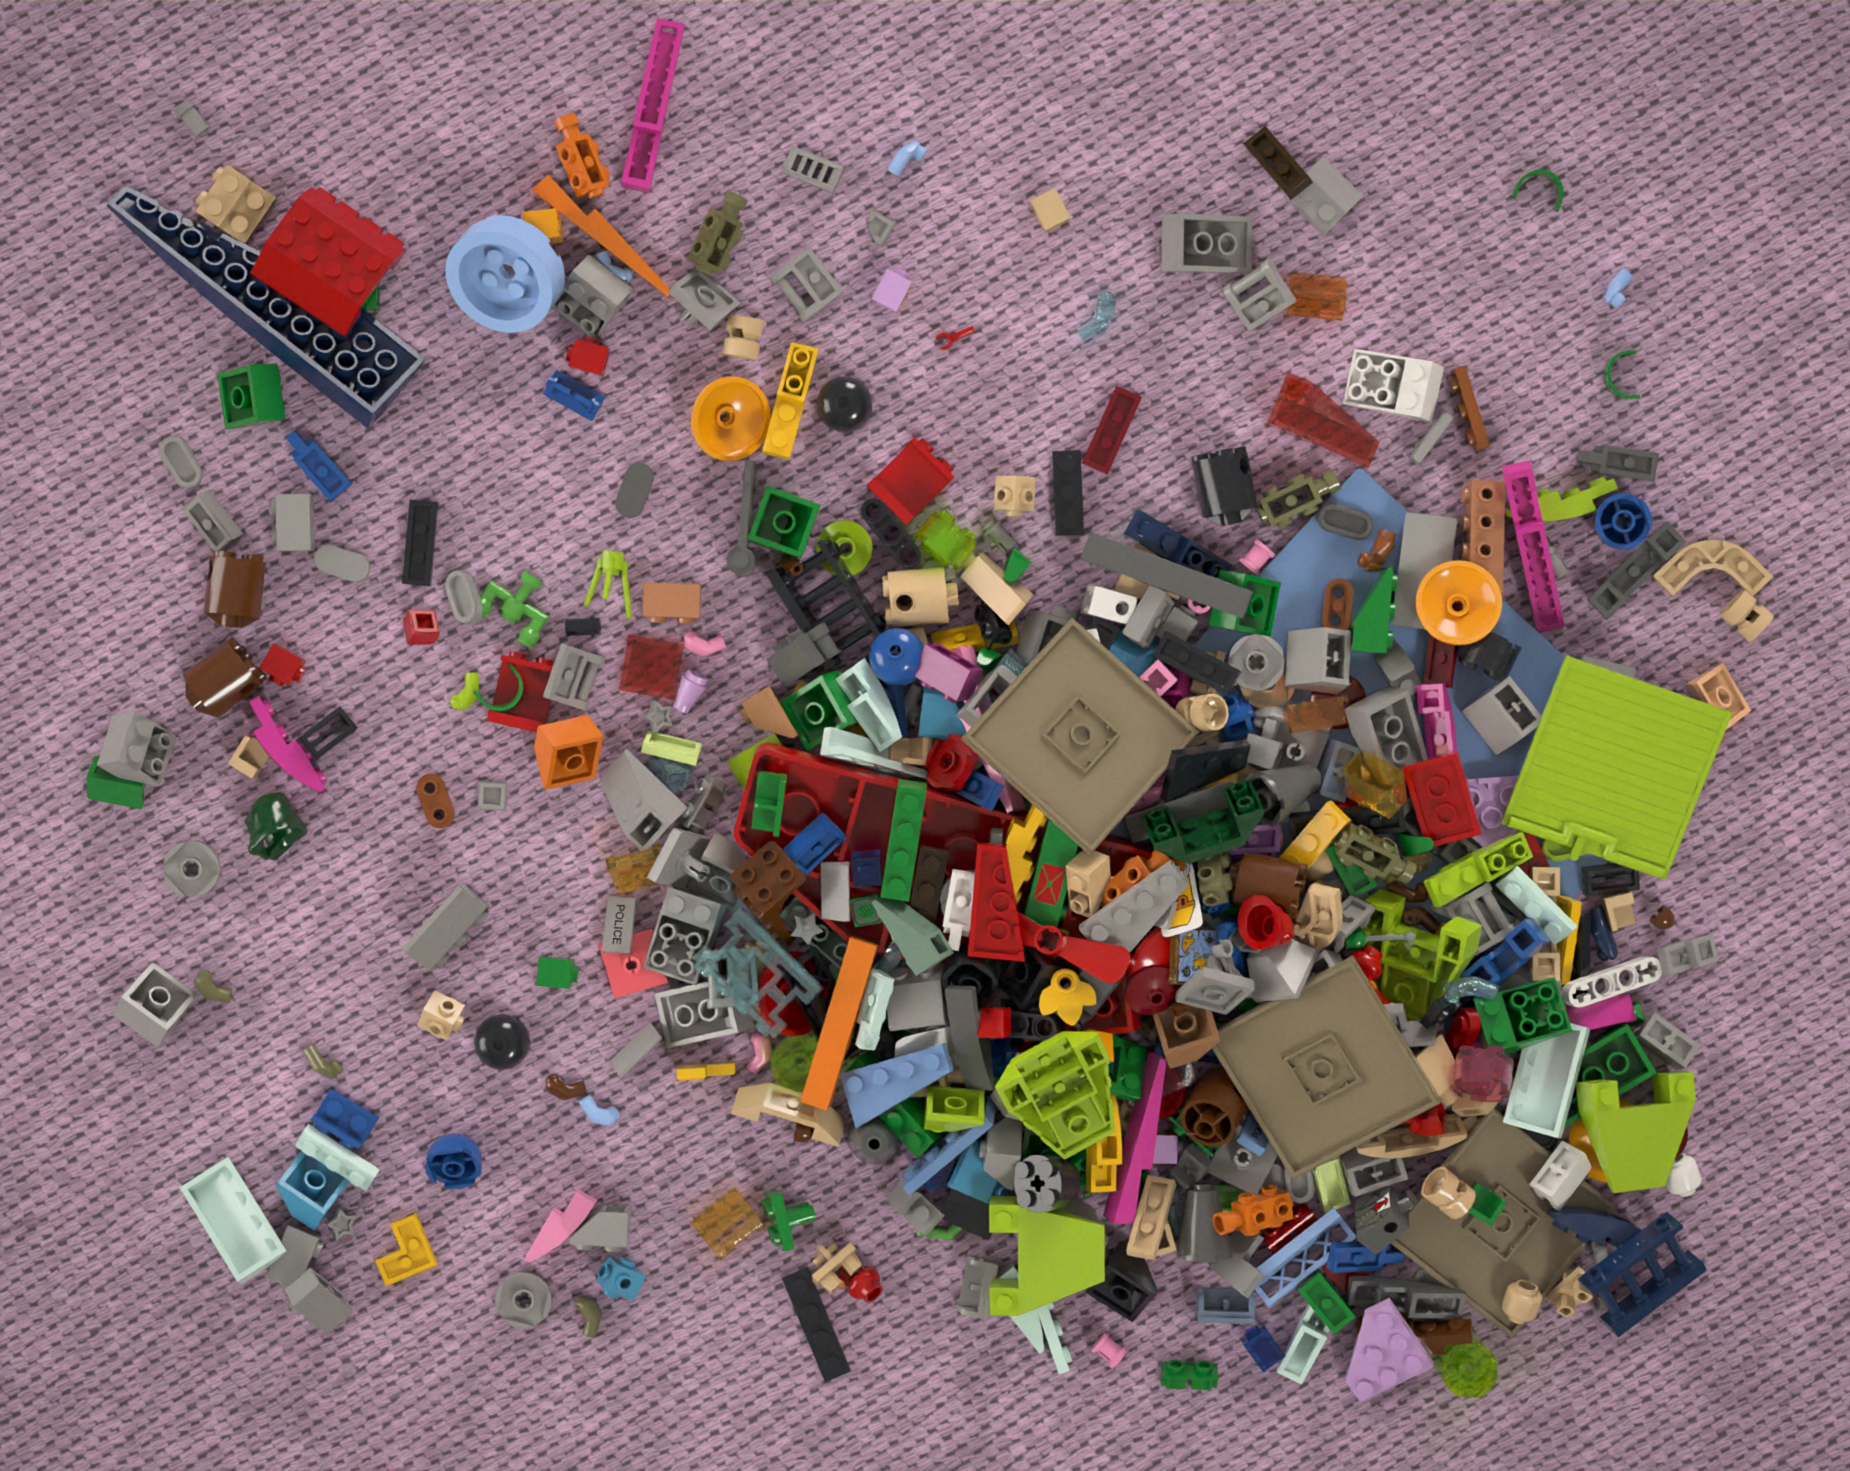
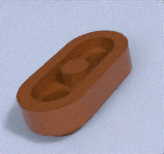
(1337, 606)
(437, 800)

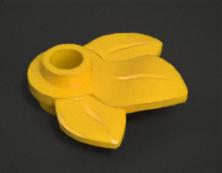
(1066, 1001)

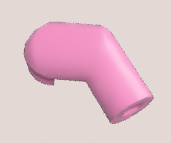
(763, 1052)

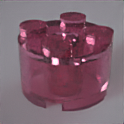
(1483, 1073)

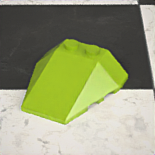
(1062, 1091)

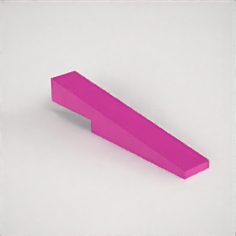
(652, 107)
(1533, 546)
(1599, 1015)
(1138, 1144)

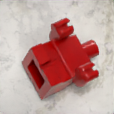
(1429, 1122)

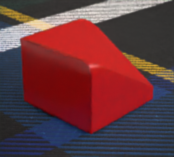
(421, 627)
(995, 1022)

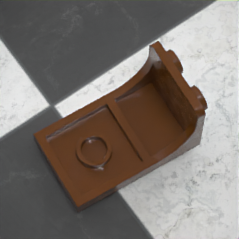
(765, 885)

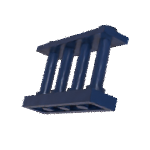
(1656, 1290)

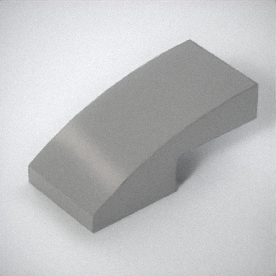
(1687, 954)

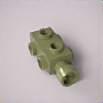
(717, 236)
(1288, 498)
(1373, 864)
(1214, 879)

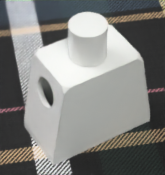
(1103, 603)

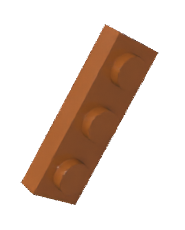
(1468, 408)

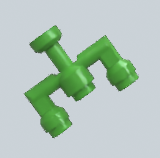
(514, 607)

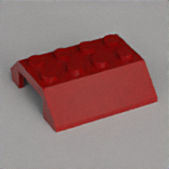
(327, 259)

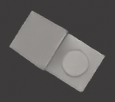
(1398, 670)
(915, 1208)

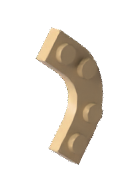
(1712, 555)
(1325, 918)

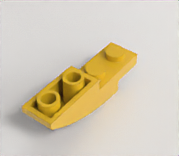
(790, 401)
(1019, 840)
(1104, 1157)

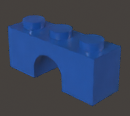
(1511, 955)

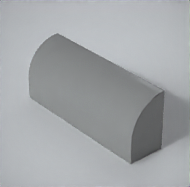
(1425, 544)

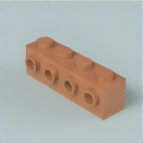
(1484, 526)

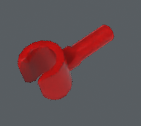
(955, 336)

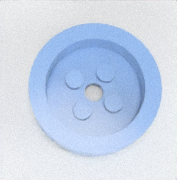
(483, 285)

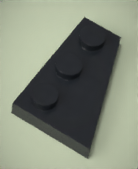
(1202, 765)

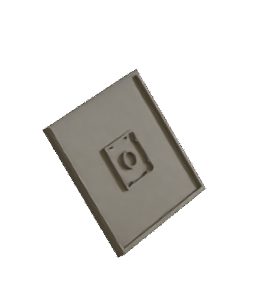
(1079, 736)
(1324, 1068)
(1522, 1240)

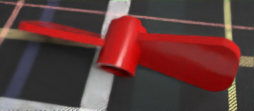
(1099, 959)

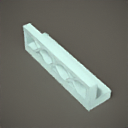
(863, 753)

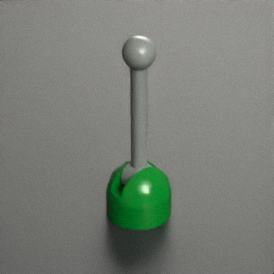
(1358, 938)

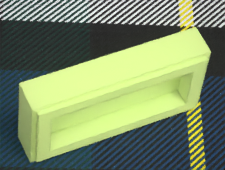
(671, 748)
(1331, 1185)

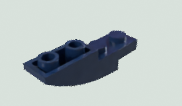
(1173, 546)
(1594, 1225)

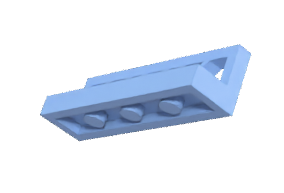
(1297, 1247)

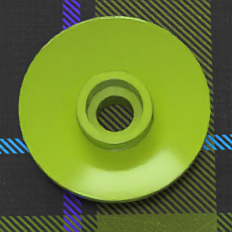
(859, 540)

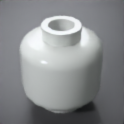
(1684, 1176)

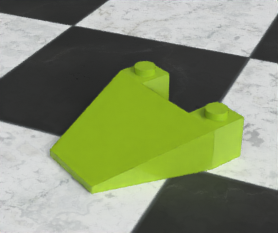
(1419, 969)
(1637, 1141)
(1055, 1256)

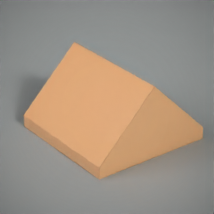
(1720, 690)

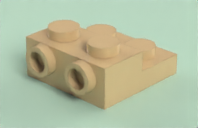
(234, 203)

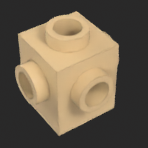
(1014, 494)
(441, 1015)

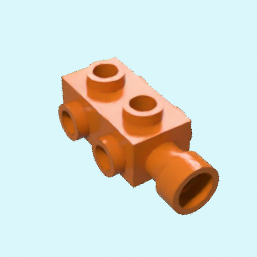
(580, 163)
(1135, 866)
(1271, 1205)

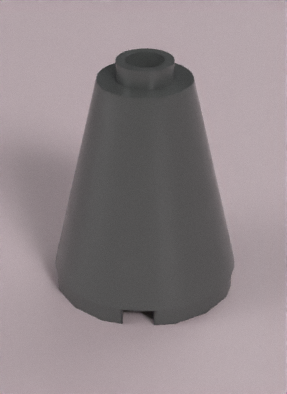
(1284, 790)
(859, 1144)
(1197, 1235)

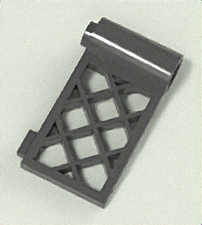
(741, 558)

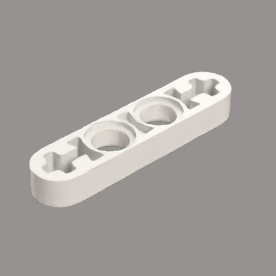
(1612, 984)

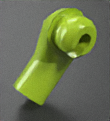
(466, 696)

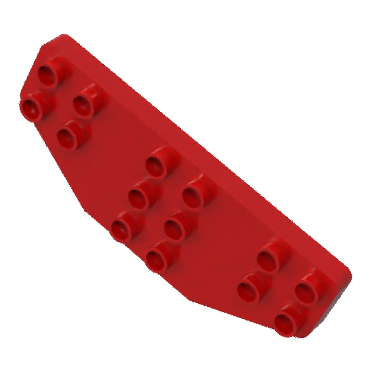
(863, 809)

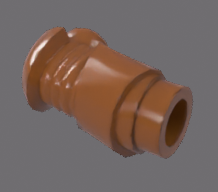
(1380, 549)

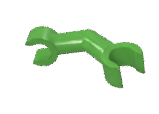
(942, 1233)

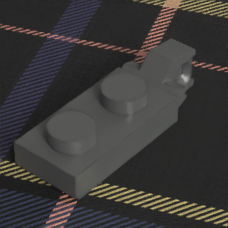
(1621, 462)

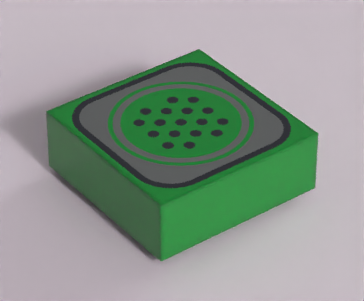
(863, 910)

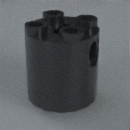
(1225, 485)

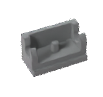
(1354, 913)
(1666, 1041)
(975, 1288)

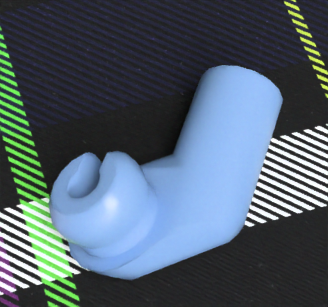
(903, 155)
(623, 273)
(1614, 288)
(599, 1115)

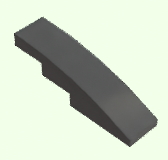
(971, 1051)
(1408, 1296)

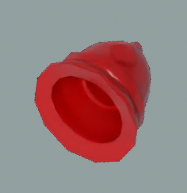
(1264, 923)

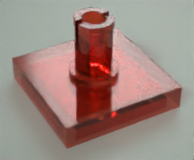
(651, 667)

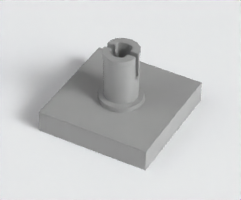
(703, 300)
(1301, 747)
(680, 859)
(1214, 989)
(1241, 1166)

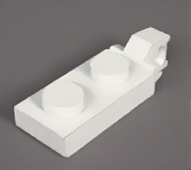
(959, 907)

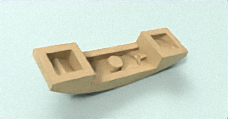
(1547, 961)
(1402, 1143)

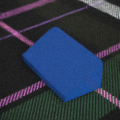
(814, 843)

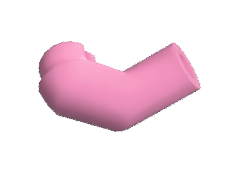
(701, 646)

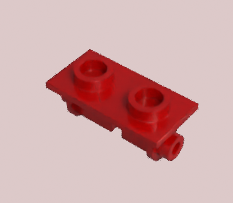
(1280, 1236)

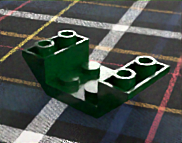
(1210, 833)

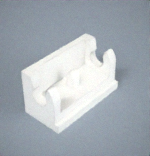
(1561, 1175)

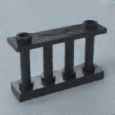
(799, 604)

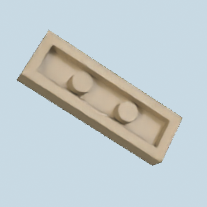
(1151, 1217)

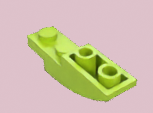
(1574, 502)
(1477, 868)

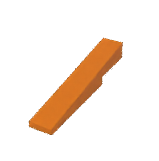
(599, 230)
(839, 1023)

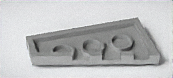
(1137, 909)

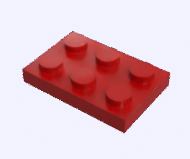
(1442, 799)

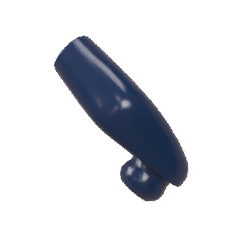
(1603, 935)

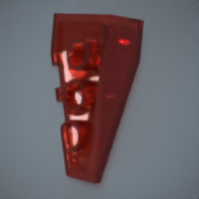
(1315, 418)

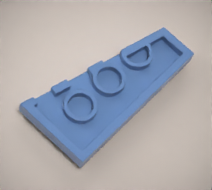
(886, 1083)
(946, 1150)

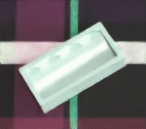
(1547, 1083)
(233, 1220)

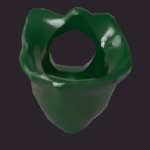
(276, 822)

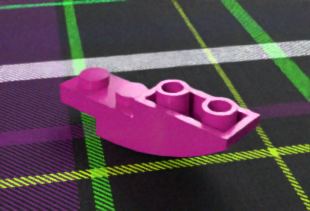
(289, 757)

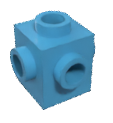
(620, 1278)

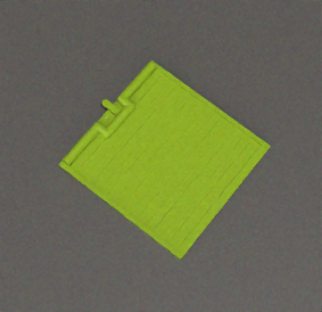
(1615, 767)

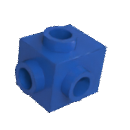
(1239, 713)

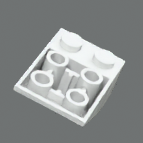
(1393, 385)

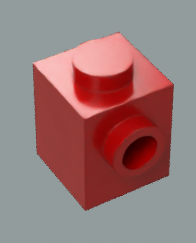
(588, 356)
(283, 666)

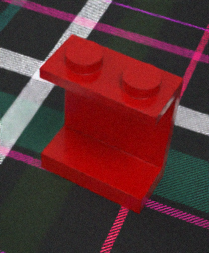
(911, 480)
(532, 707)

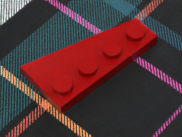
(994, 912)

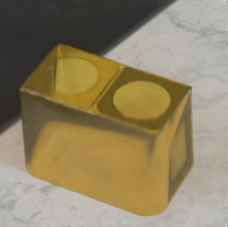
(1379, 787)

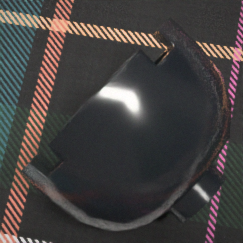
(844, 404)
(502, 1041)

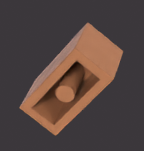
(672, 601)

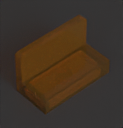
(1317, 296)
(1316, 714)

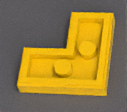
(701, 1070)
(414, 1252)

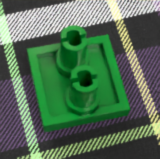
(784, 1218)

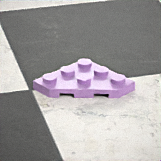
(1490, 801)
(1384, 1352)

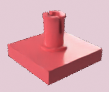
(627, 971)

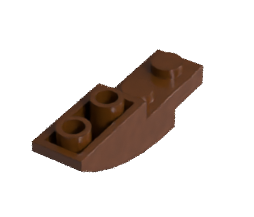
(1437, 1334)

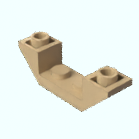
(786, 1104)

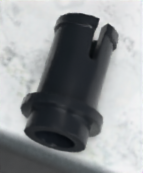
(584, 626)

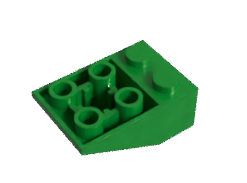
(1371, 620)
(1522, 1016)

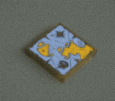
(1190, 953)

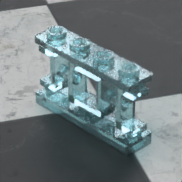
(771, 958)

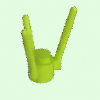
(611, 563)

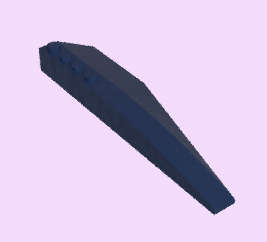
(354, 371)

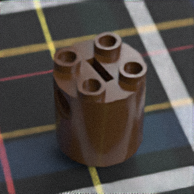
(234, 589)
(222, 679)
(1266, 875)
(1213, 1109)

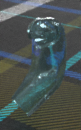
(1102, 317)
(890, 958)
(1470, 987)
(1176, 1209)

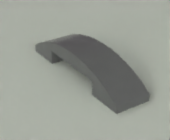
(1635, 570)

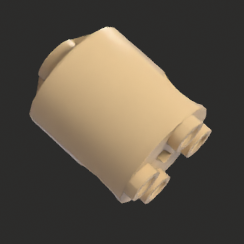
(928, 596)

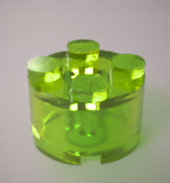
(945, 540)
(785, 1054)
(1465, 1383)

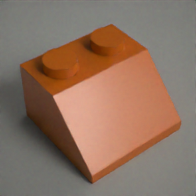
(568, 751)

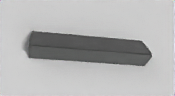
(1182, 808)

